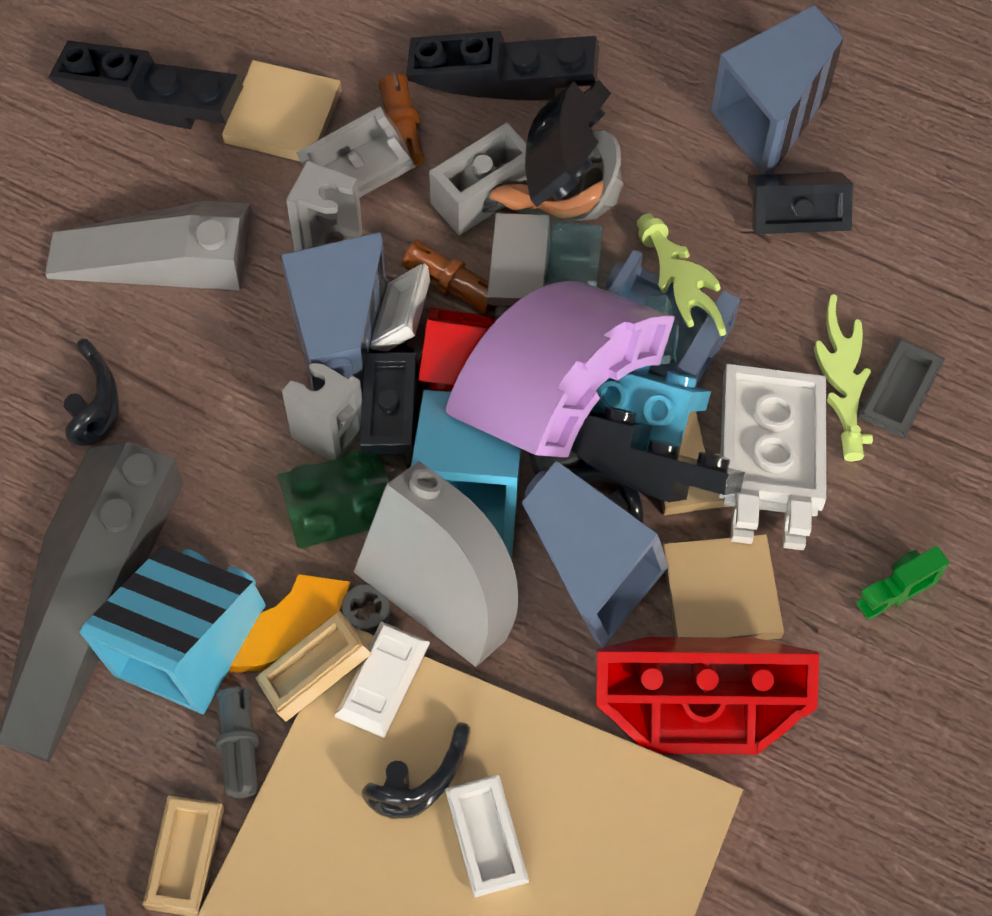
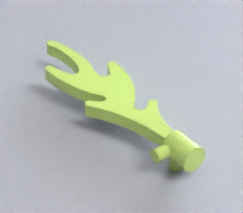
(839, 372)

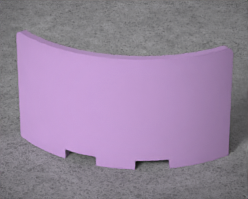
(547, 357)

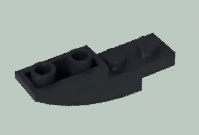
(497, 69)
(140, 87)
(562, 141)
(621, 451)

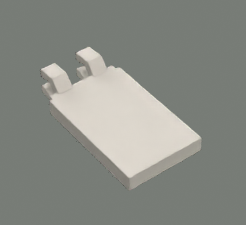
(778, 437)

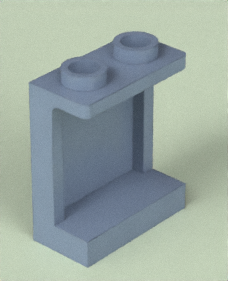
(696, 344)

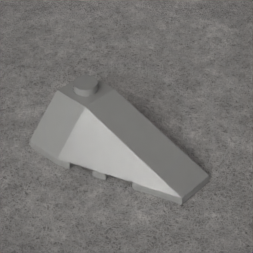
(173, 246)

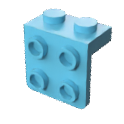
(656, 400)

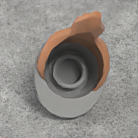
(592, 196)

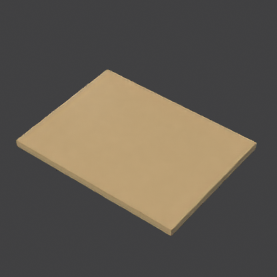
(592, 814)

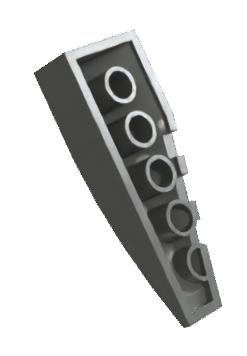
(85, 557)

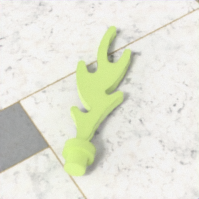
(684, 274)

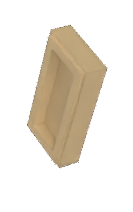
(312, 666)
(183, 856)

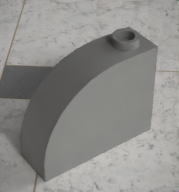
(441, 563)

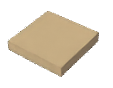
(281, 110)
(723, 589)

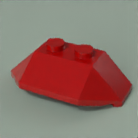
(706, 692)

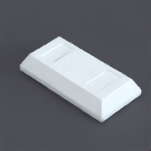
(401, 309)
(382, 680)
(486, 835)

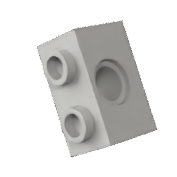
(464, 182)

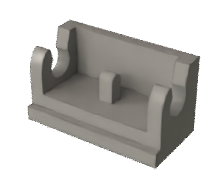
(363, 149)
(323, 207)
(518, 258)
(326, 418)

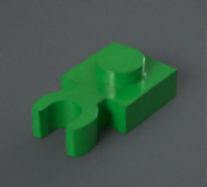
(910, 576)

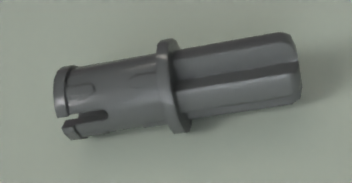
(237, 742)

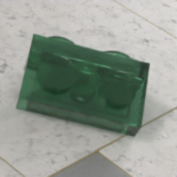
(333, 497)

